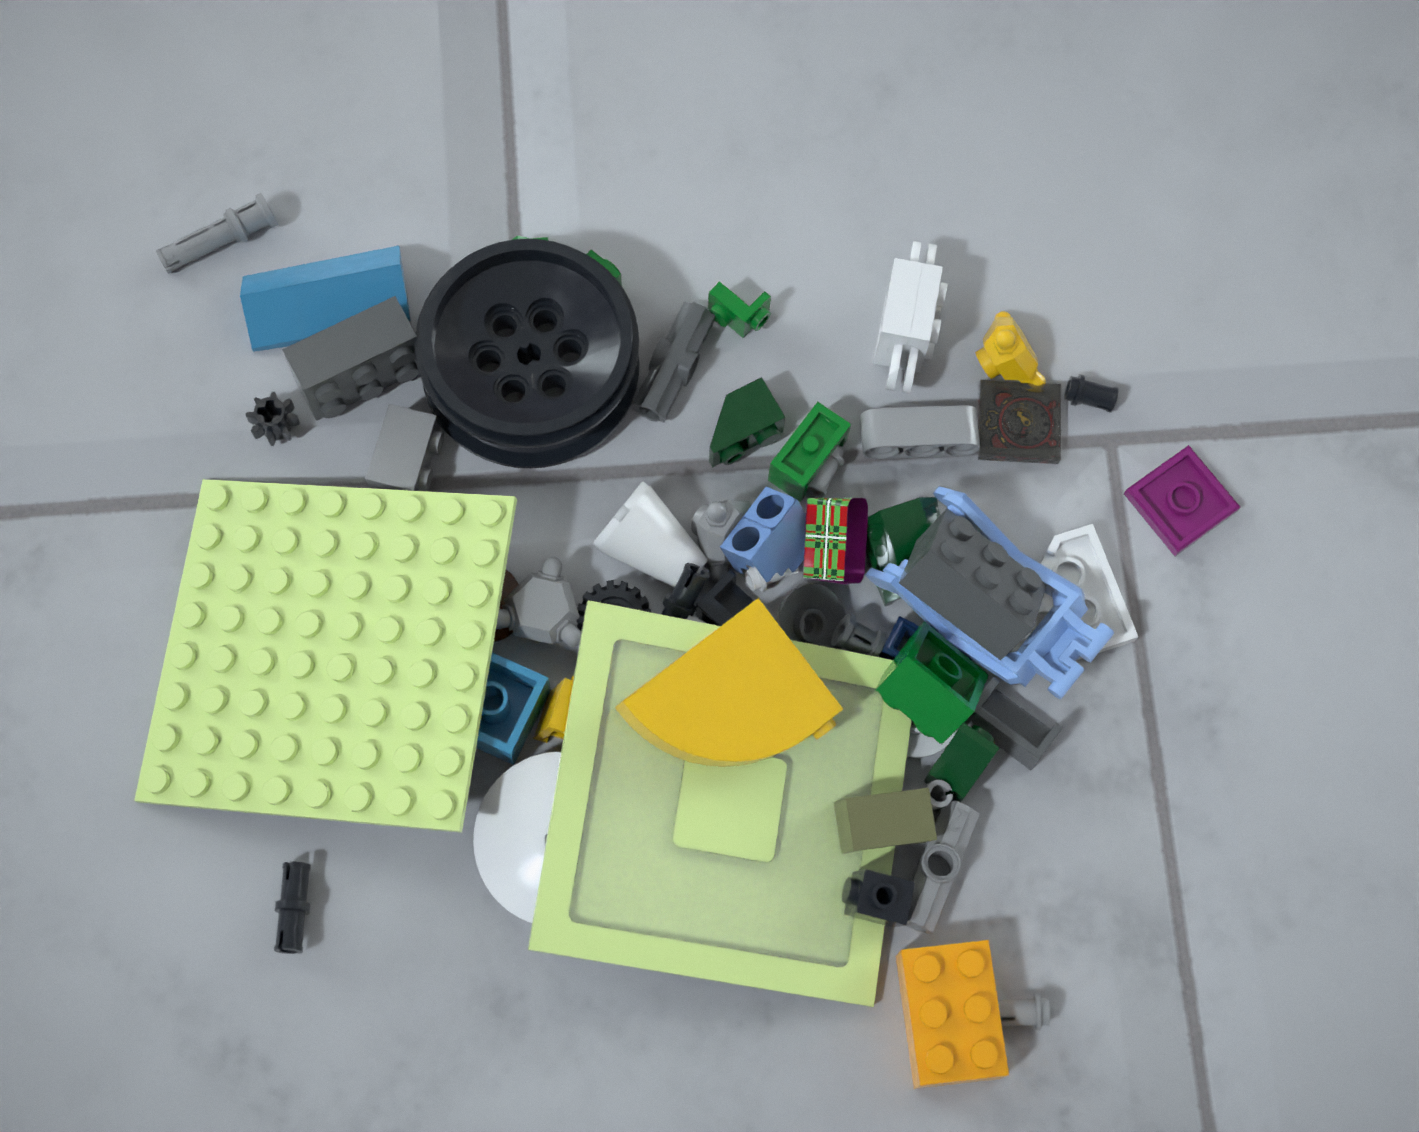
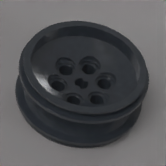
(519, 288)

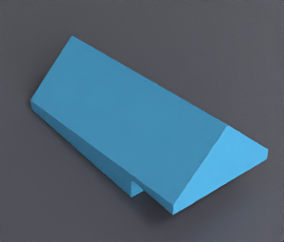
(309, 297)

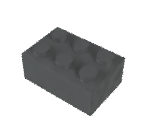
(354, 359)
(974, 584)

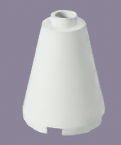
(649, 538)

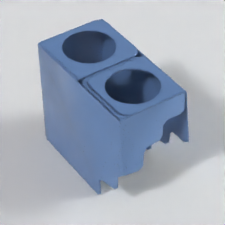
(768, 536)

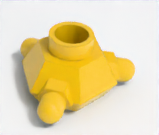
(1008, 352)

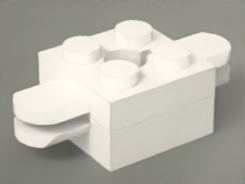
(910, 316)

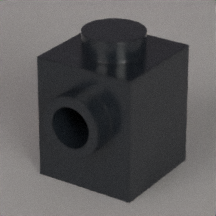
(878, 897)

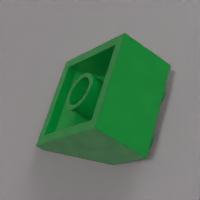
(932, 684)

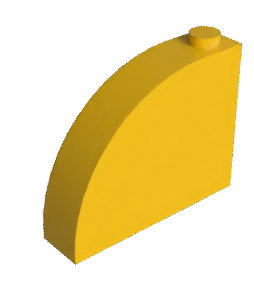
(733, 696)

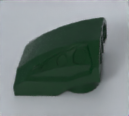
(894, 534)

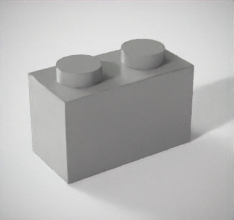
(405, 450)

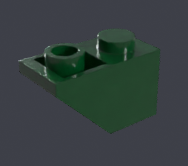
(746, 419)
(963, 760)

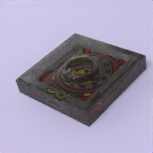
(1019, 422)

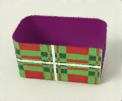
(835, 539)

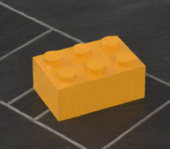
(951, 1014)

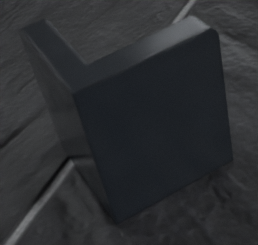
(722, 601)

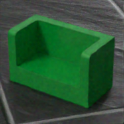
(808, 450)

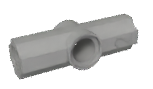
(930, 891)

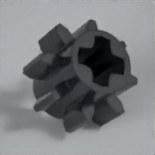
(281, 424)

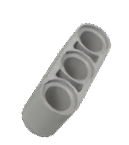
(919, 432)

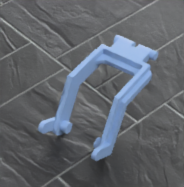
(1051, 646)

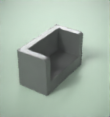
(1012, 726)

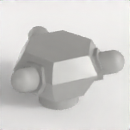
(712, 526)
(542, 607)

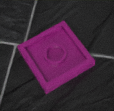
(1181, 500)

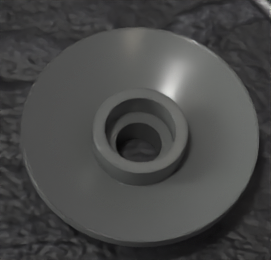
(817, 607)

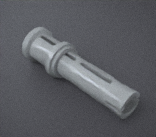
(233, 226)

